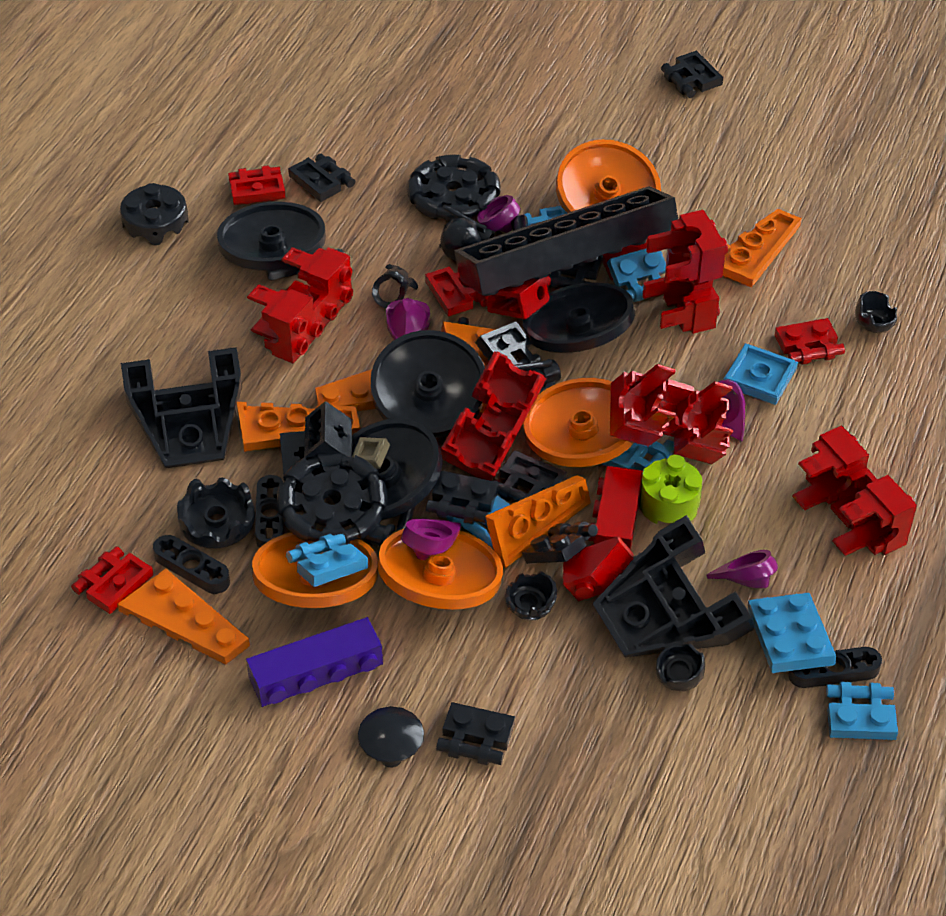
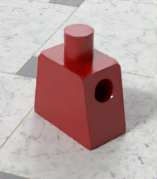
(520, 300)

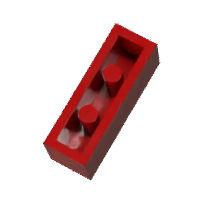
(618, 504)

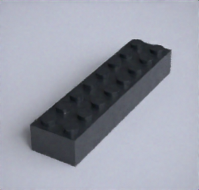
(565, 240)

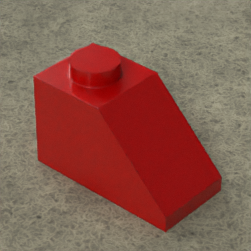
(596, 568)

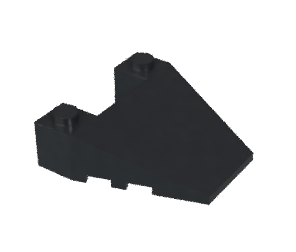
(186, 421)
(659, 607)

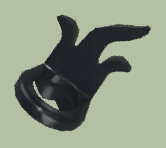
(398, 274)

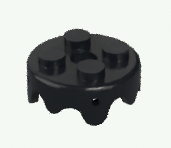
(150, 222)
(219, 498)

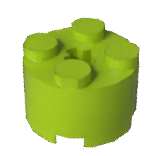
(670, 490)

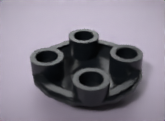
(391, 735)

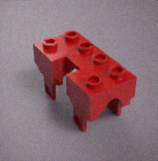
(692, 264)
(303, 311)
(509, 396)
(651, 406)
(872, 507)

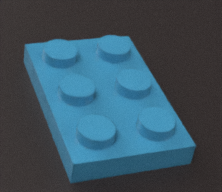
(791, 633)

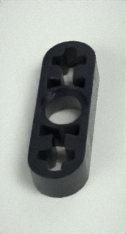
(263, 503)
(197, 575)
(847, 658)

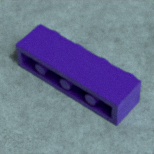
(314, 661)

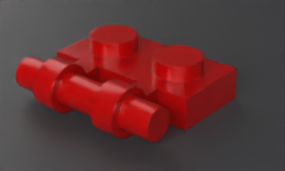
(256, 185)
(451, 293)
(809, 341)
(119, 582)

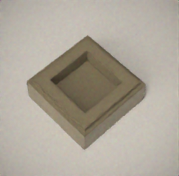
(372, 450)

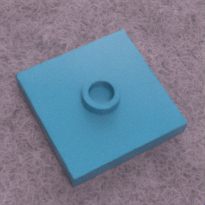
(761, 373)

